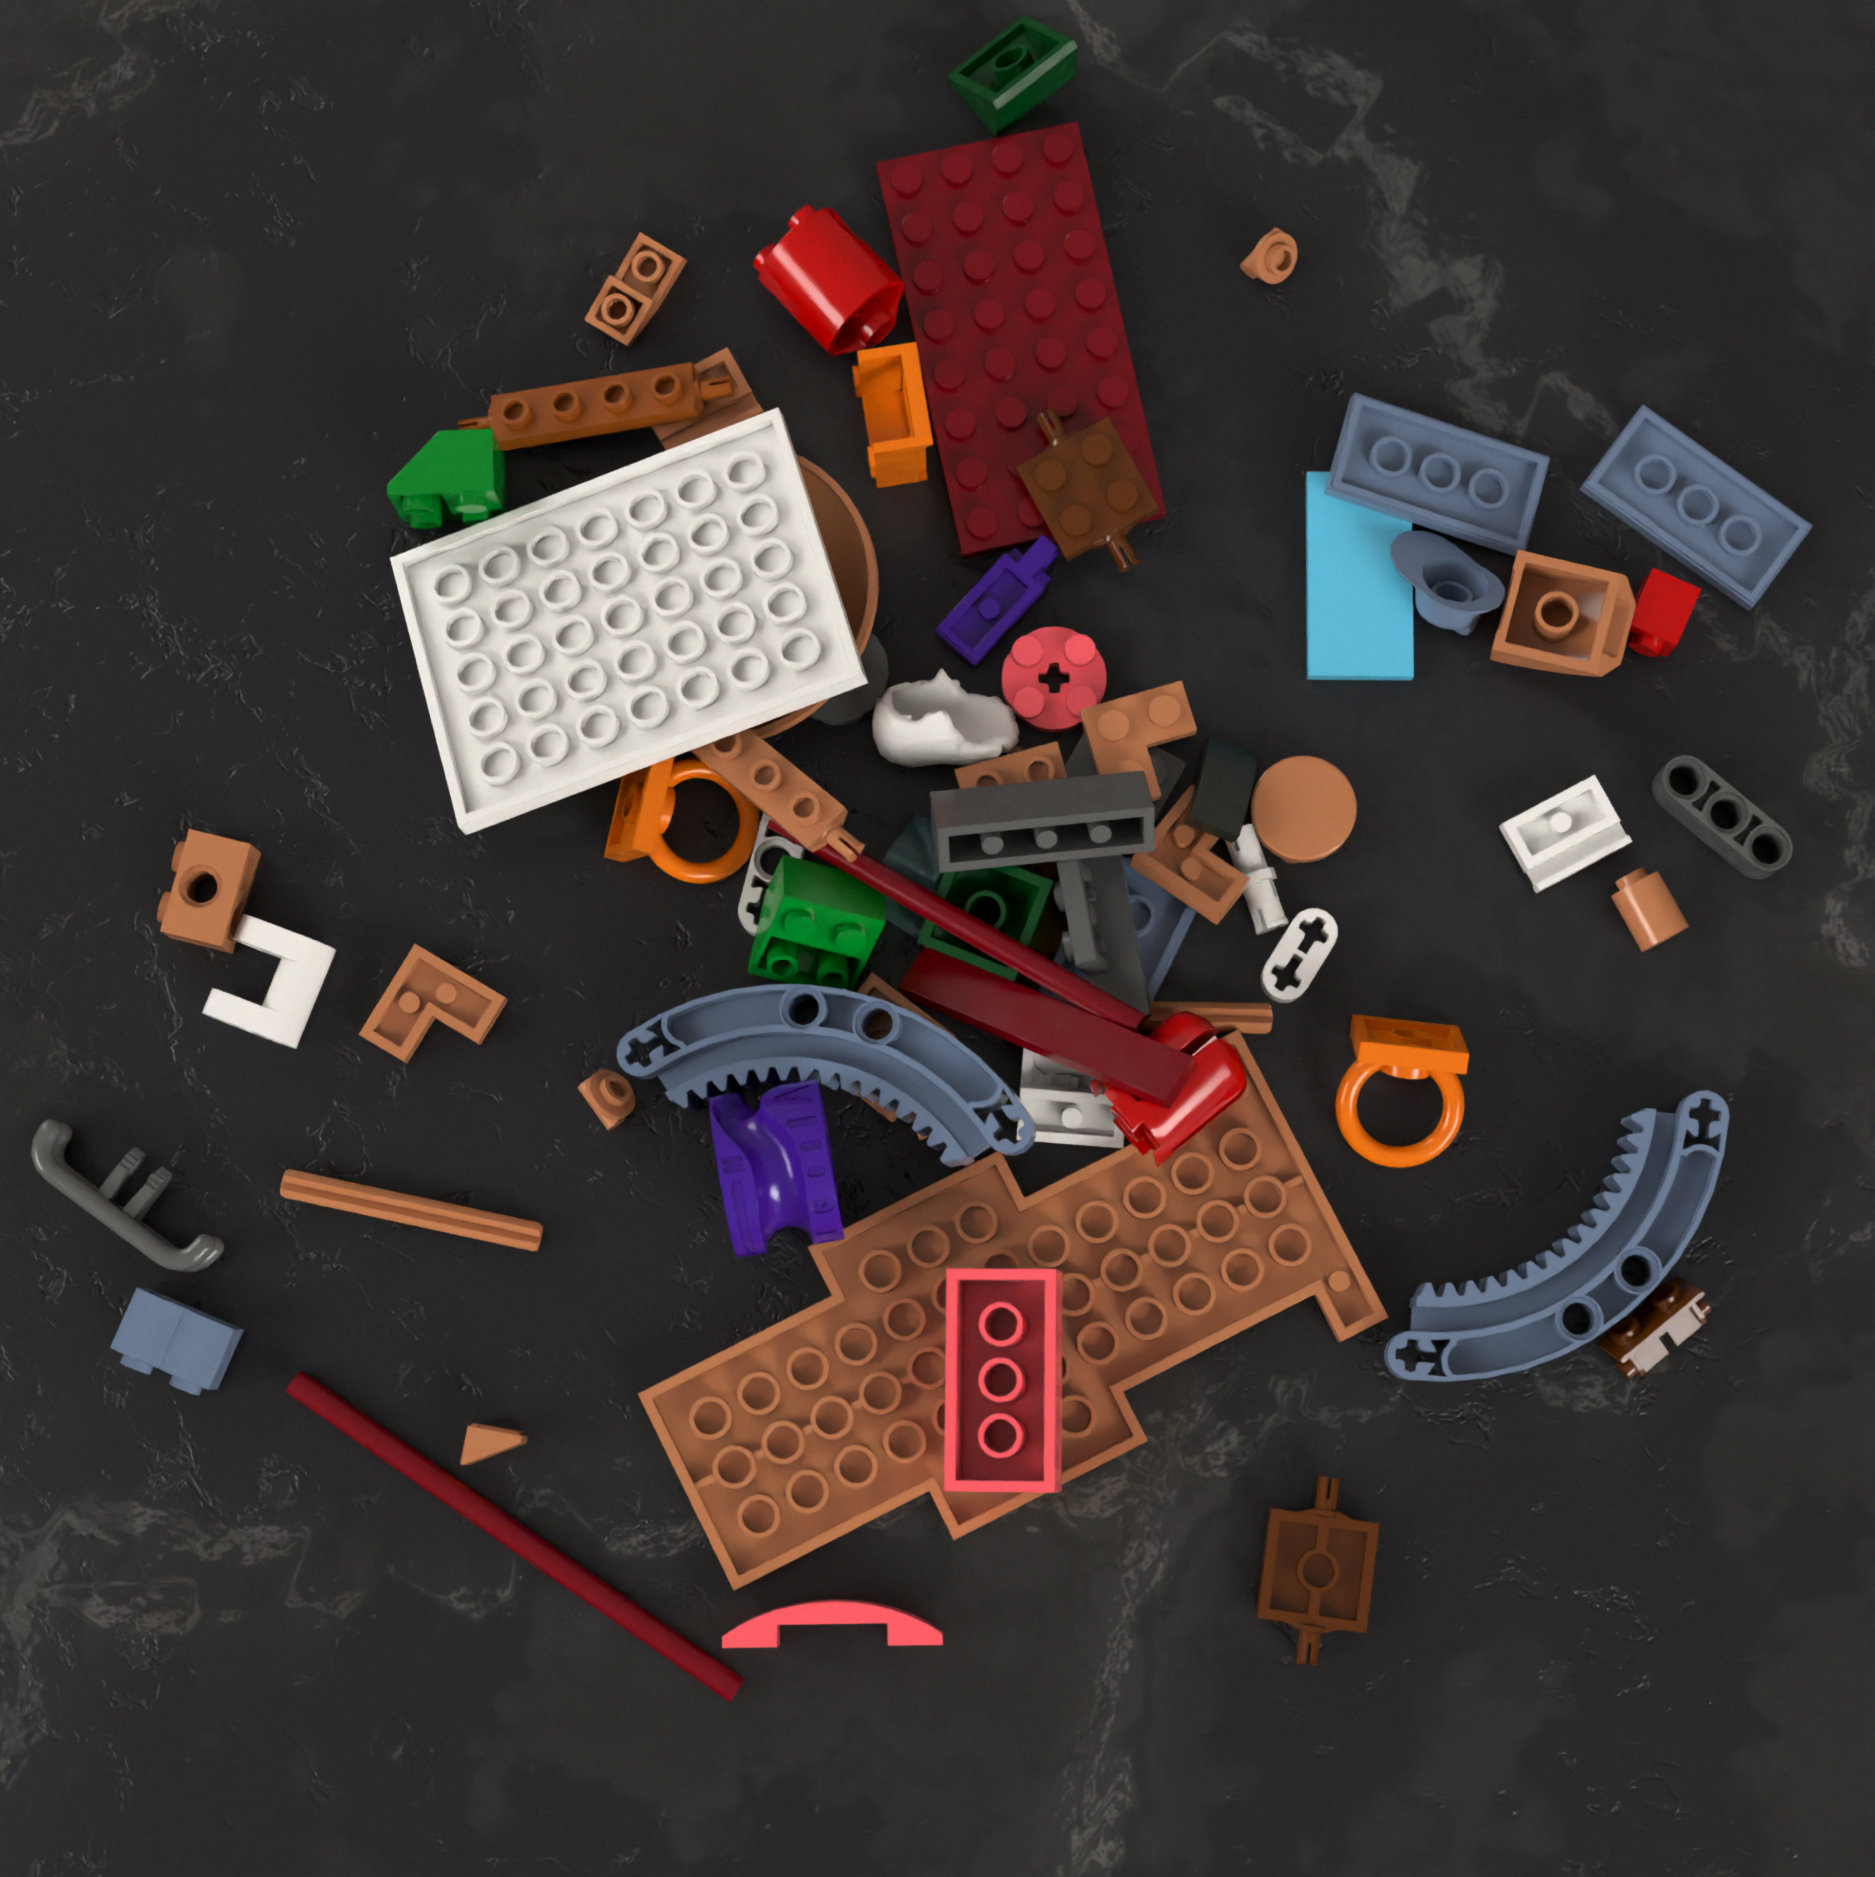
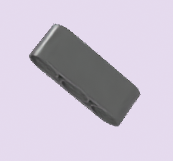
(1748, 820)

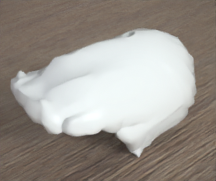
(941, 724)

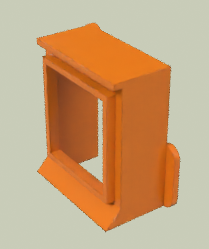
(894, 413)

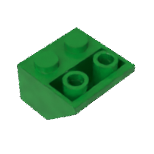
(452, 479)
(816, 926)

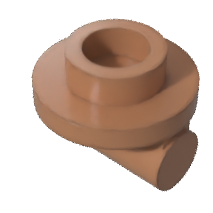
(1272, 258)
(609, 1097)

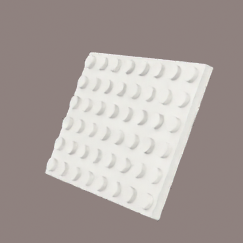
(625, 621)

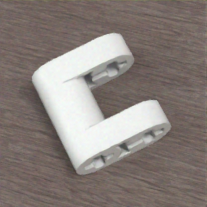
(291, 992)

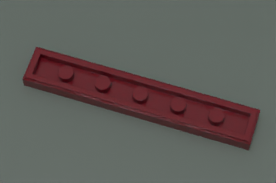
(1048, 1027)

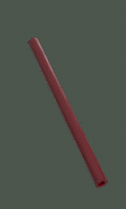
(980, 935)

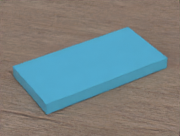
(1354, 594)

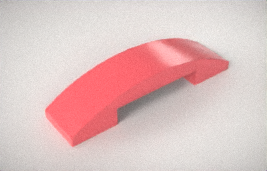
(764, 1629)

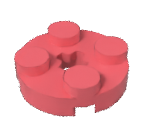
(1032, 657)

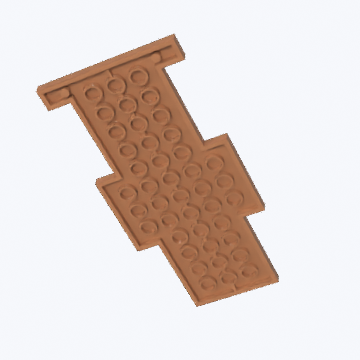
(848, 1397)

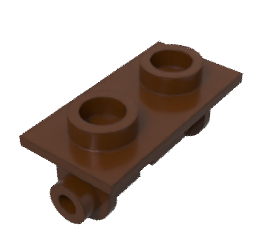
(1673, 1310)

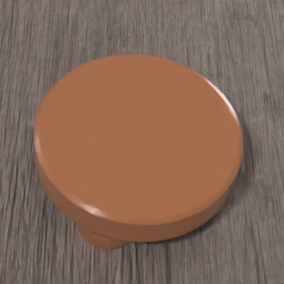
(1302, 809)

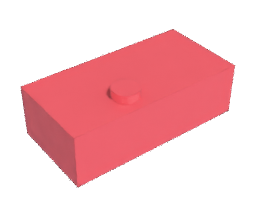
(1003, 1380)

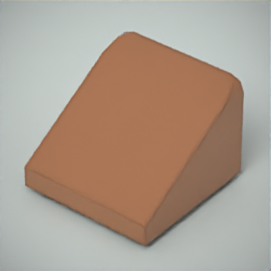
(486, 1441)

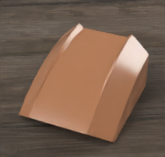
(1564, 617)

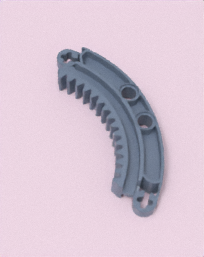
(756, 1037)
(1645, 1216)

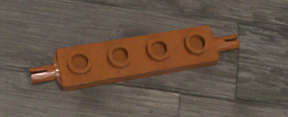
(600, 406)

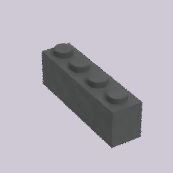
(1042, 821)

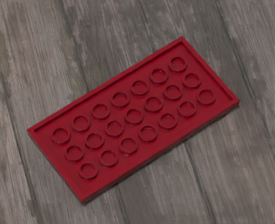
(1010, 319)

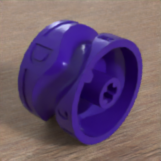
(776, 1166)

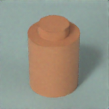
(1648, 908)

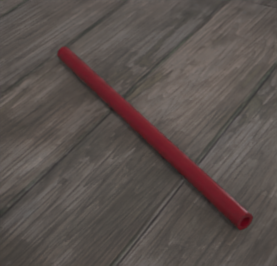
(515, 1536)

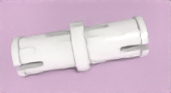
(1260, 891)

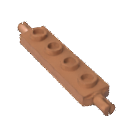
(780, 791)

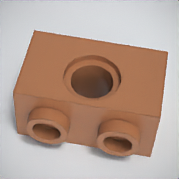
(214, 921)

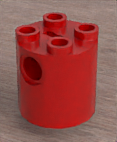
(831, 282)

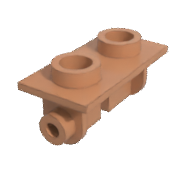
(1023, 766)

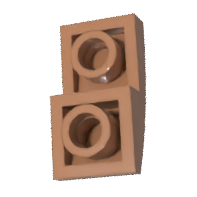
(636, 290)

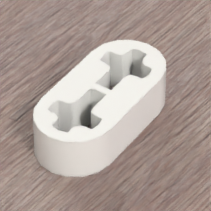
(1310, 961)

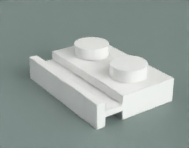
(1565, 834)

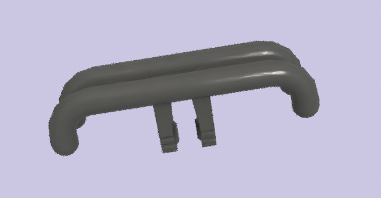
(102, 1202)

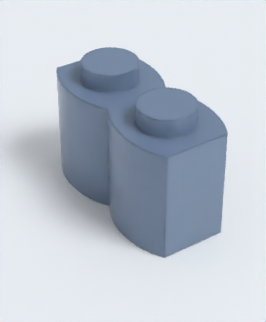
(176, 1340)

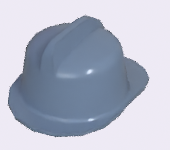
(1447, 583)

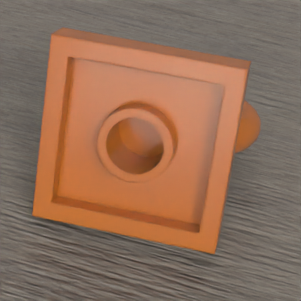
(645, 810)
(1407, 1052)

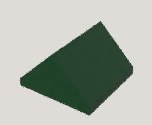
(1015, 72)
(1000, 896)

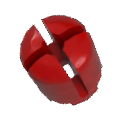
(1207, 1094)

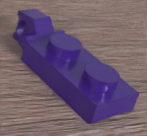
(997, 601)

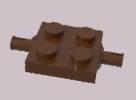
(1087, 489)
(1317, 1570)

